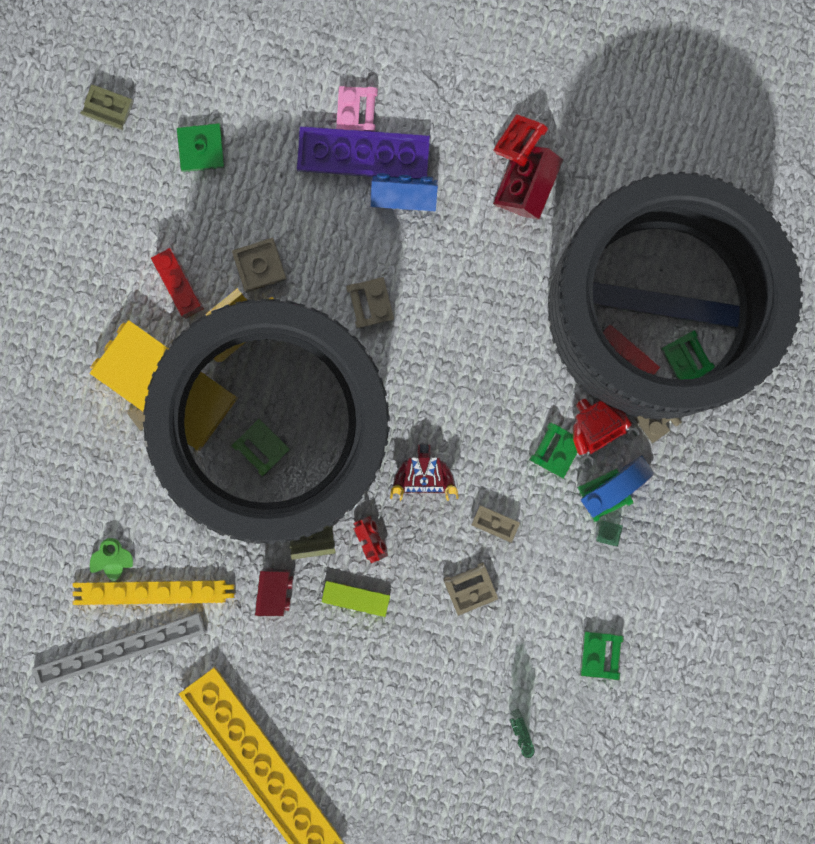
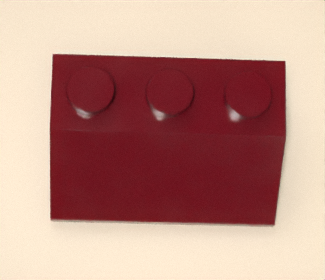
(529, 186)

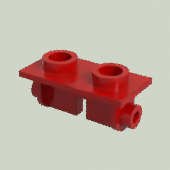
(375, 548)

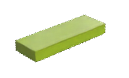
(355, 598)

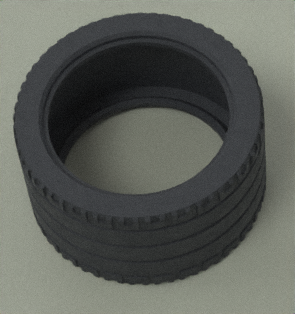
(742, 237)
(262, 520)

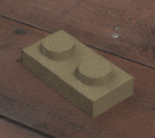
(495, 523)

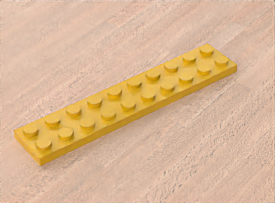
(257, 761)

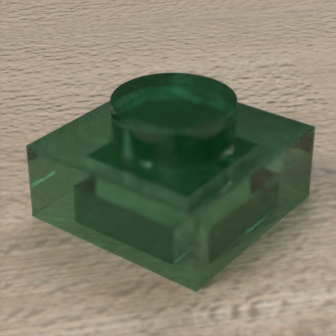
(609, 533)

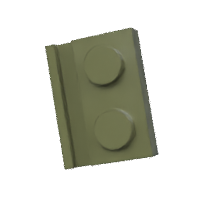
(107, 107)
(315, 545)

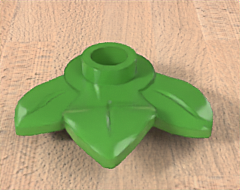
(111, 562)

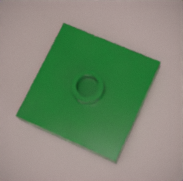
(200, 147)

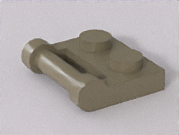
(377, 301)
(474, 595)

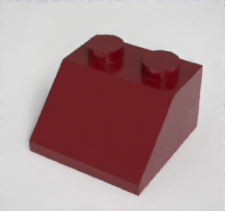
(273, 592)

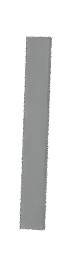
(119, 649)

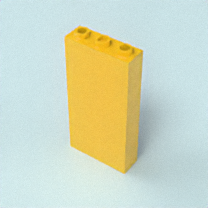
(128, 371)

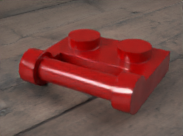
(515, 137)

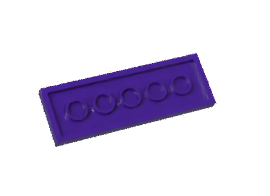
(362, 152)

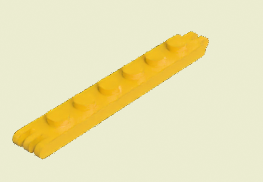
(152, 592)

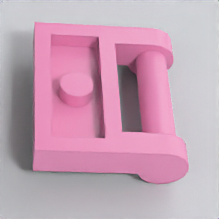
(349, 108)

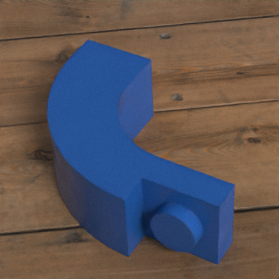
(618, 487)

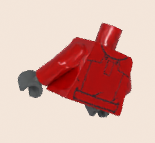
(597, 427)

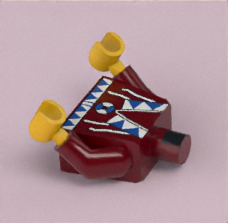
(424, 475)

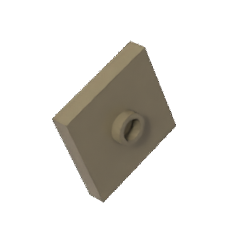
(259, 265)

